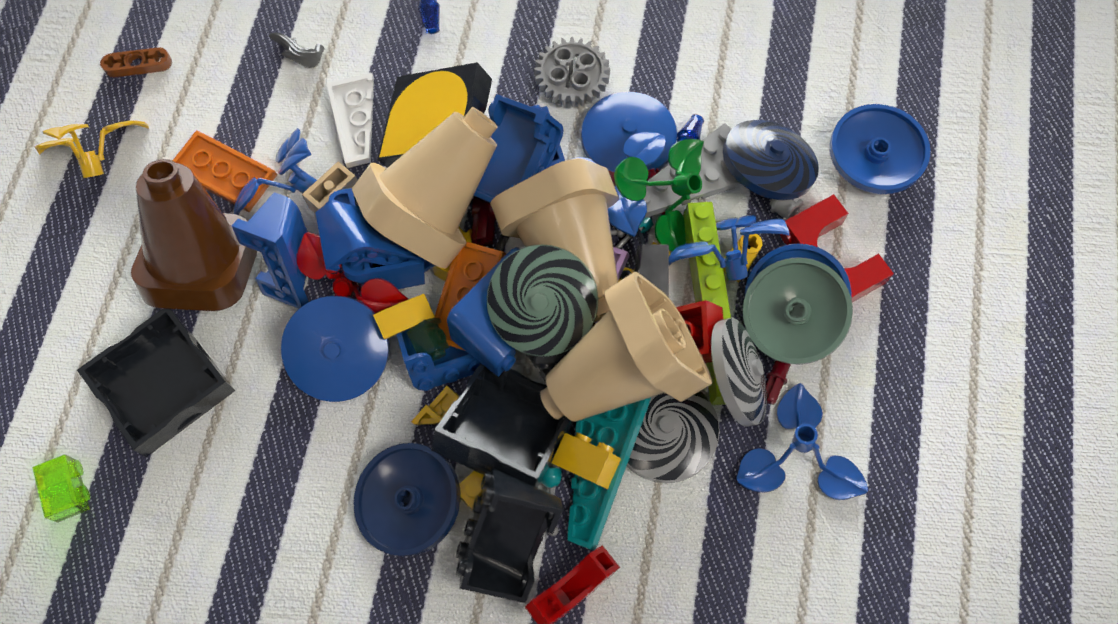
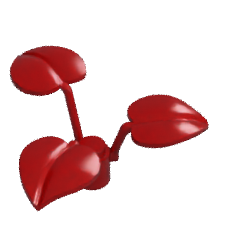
(375, 293)

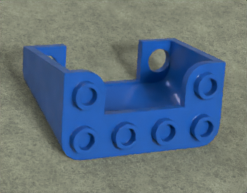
(428, 373)

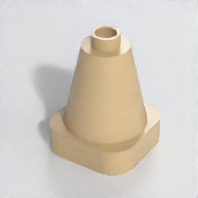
(429, 187)
(566, 210)
(627, 356)

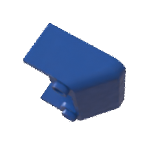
(400, 274)

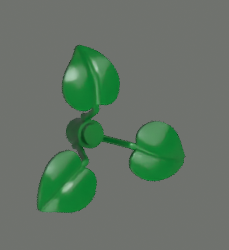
(632, 181)

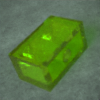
(61, 488)

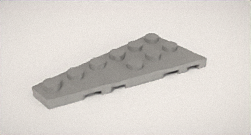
(713, 172)

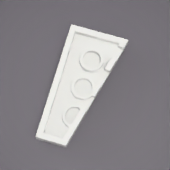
(353, 114)

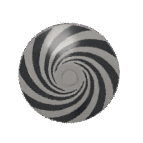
(739, 372)
(675, 438)

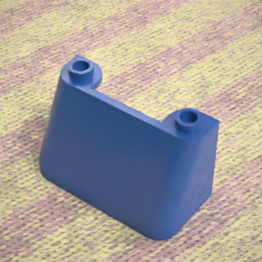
(524, 142)
(350, 238)
(473, 330)

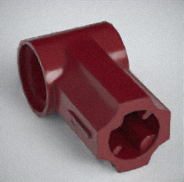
(483, 222)

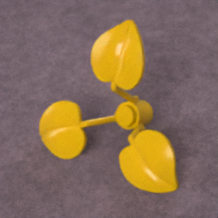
(88, 161)

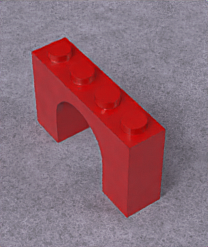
(824, 217)

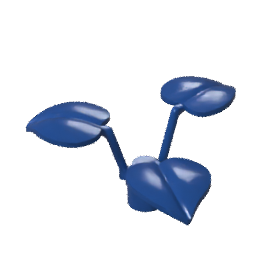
(293, 151)
(629, 214)
(734, 261)
(801, 411)

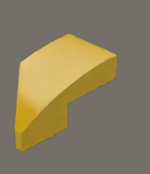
(437, 409)

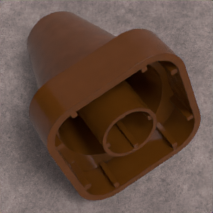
(187, 244)

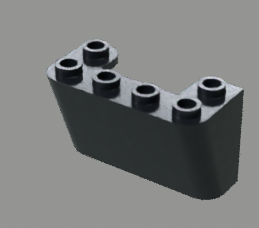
(505, 536)

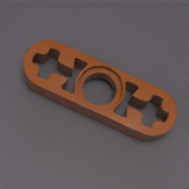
(124, 59)

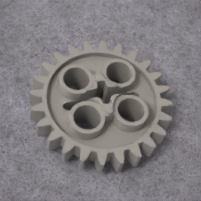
(552, 66)

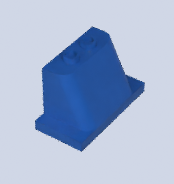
(277, 234)

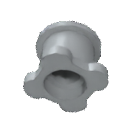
(785, 208)

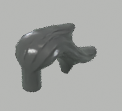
(304, 56)

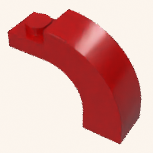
(573, 587)

